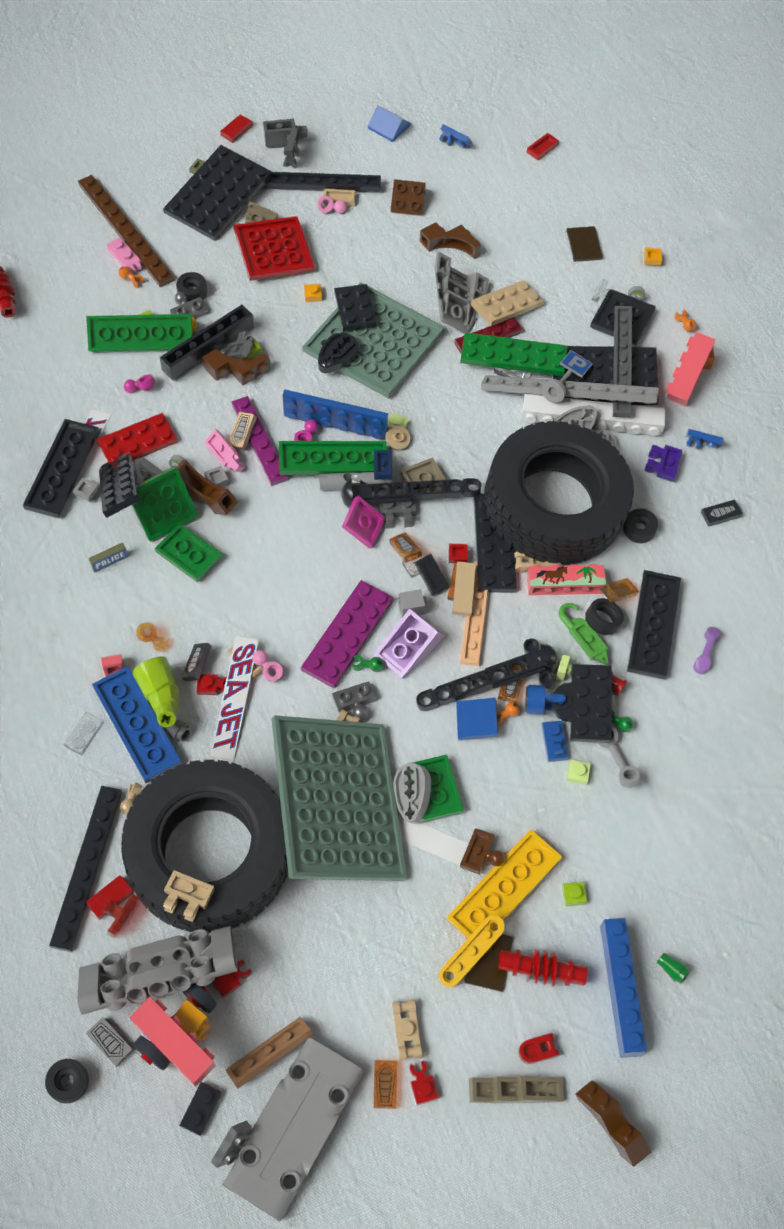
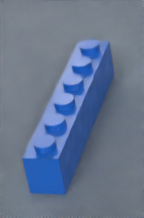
(623, 988)

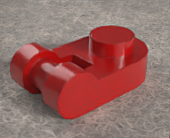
(531, 1052)

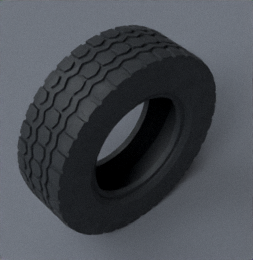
(572, 452)
(198, 789)

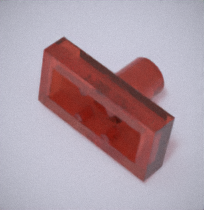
(119, 914)

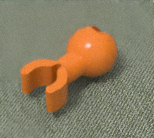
(125, 273)
(688, 324)
(510, 710)

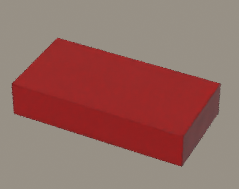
(236, 128)
(542, 146)
(116, 891)

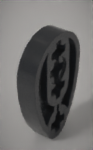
(339, 360)

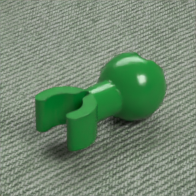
(374, 664)
(625, 723)

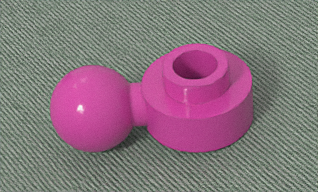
(145, 382)
(310, 427)

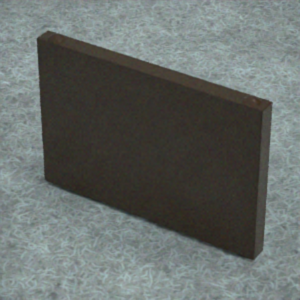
(584, 243)
(486, 971)

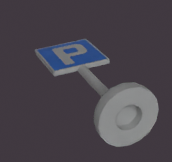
(554, 389)

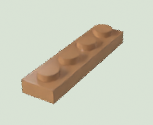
(269, 1052)

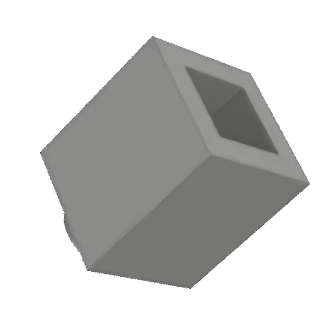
(412, 600)

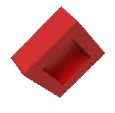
(458, 553)

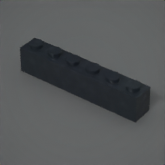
(213, 337)

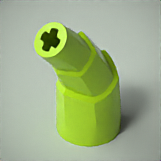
(159, 688)

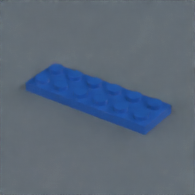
(335, 414)
(136, 724)

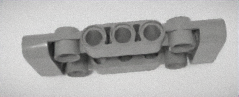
(147, 976)
(293, 1128)

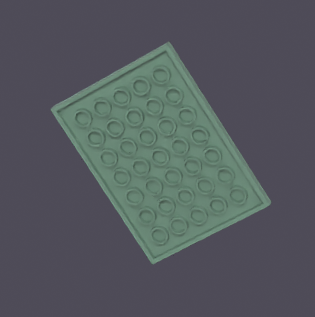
(337, 800)

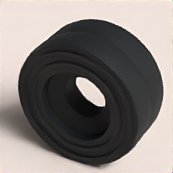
(192, 279)
(640, 516)
(73, 1092)

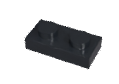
(200, 1109)

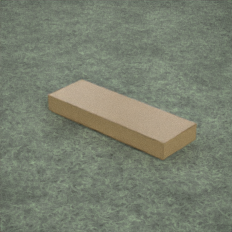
(464, 588)

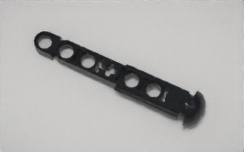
(351, 491)
(535, 662)

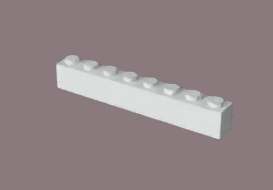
(642, 420)

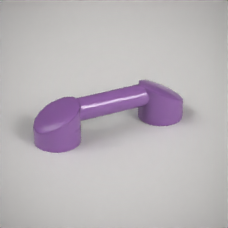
(703, 662)

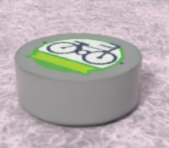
(637, 292)
(175, 460)

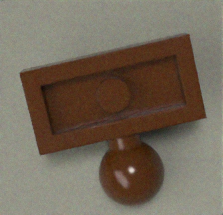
(479, 850)

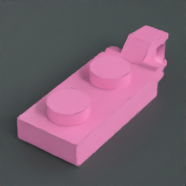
(224, 451)

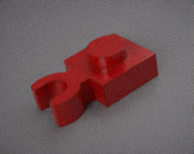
(209, 684)
(228, 983)
(423, 1087)

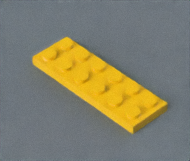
(505, 885)

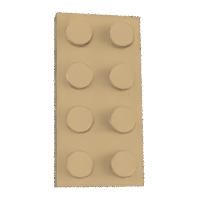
(507, 303)

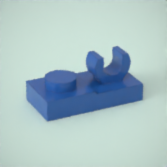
(461, 139)
(711, 440)
(554, 741)

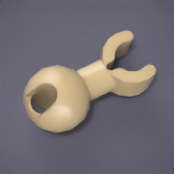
(133, 791)

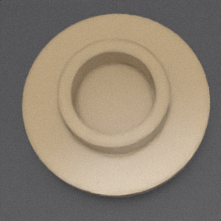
(397, 437)

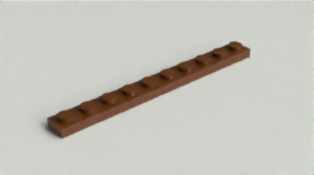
(126, 230)

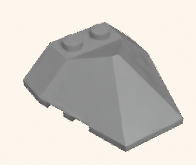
(456, 293)

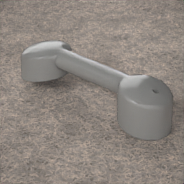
(629, 775)

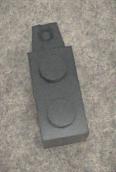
(276, 131)

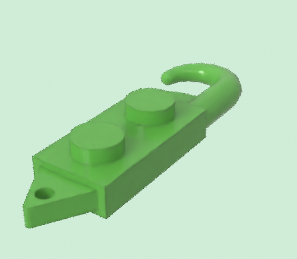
(584, 635)

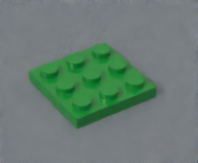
(163, 504)

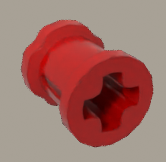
(620, 684)

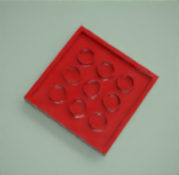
(273, 248)

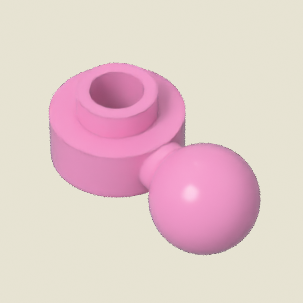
(339, 206)
(261, 659)

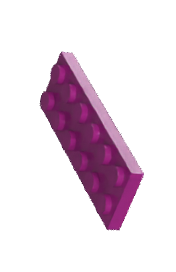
(347, 634)

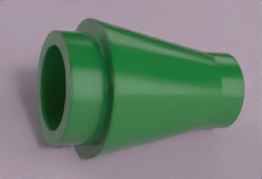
(674, 968)

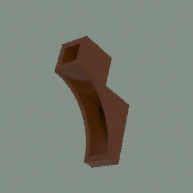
(458, 238)
(244, 370)
(199, 488)
(611, 1117)

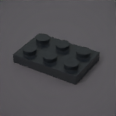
(355, 307)

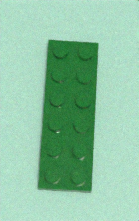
(137, 331)
(513, 354)
(327, 456)

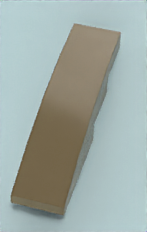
(516, 1090)

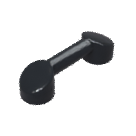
(545, 678)

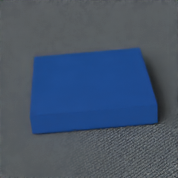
(477, 718)

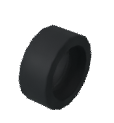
(600, 625)

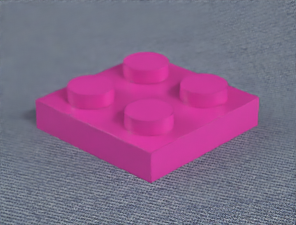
(363, 522)

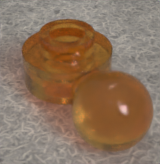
(159, 643)

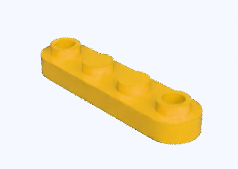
(471, 951)

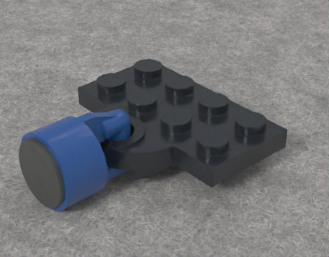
(582, 702)

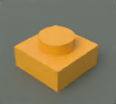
(652, 256)
(312, 292)

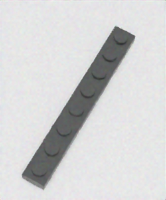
(622, 356)

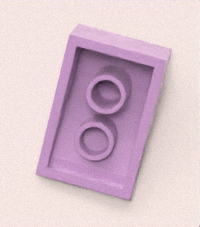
(409, 643)

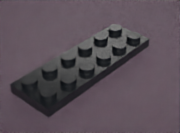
(61, 468)
(118, 484)
(493, 555)
(654, 624)

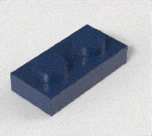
(383, 465)

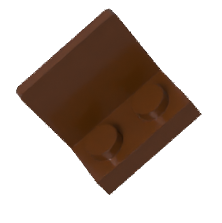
(408, 197)

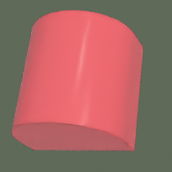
(112, 664)

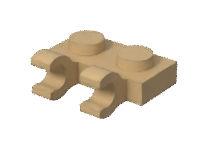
(187, 889)

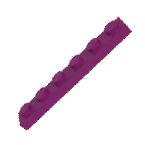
(261, 444)

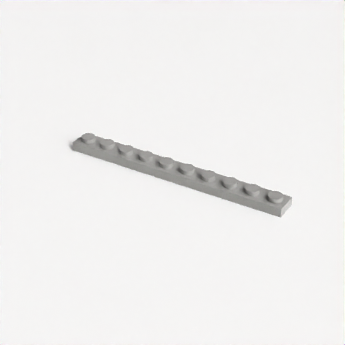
(573, 389)

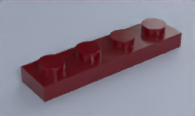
(504, 329)

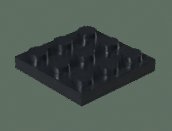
(641, 314)

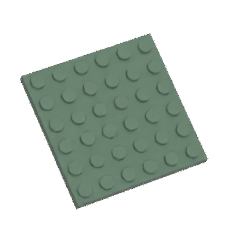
(384, 351)

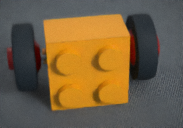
(192, 1020)

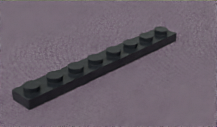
(323, 181)
(85, 869)

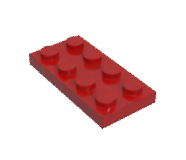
(138, 439)

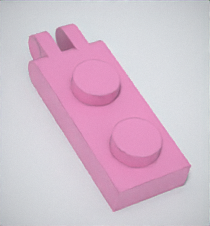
(124, 255)

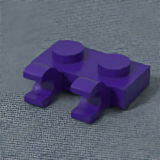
(668, 464)

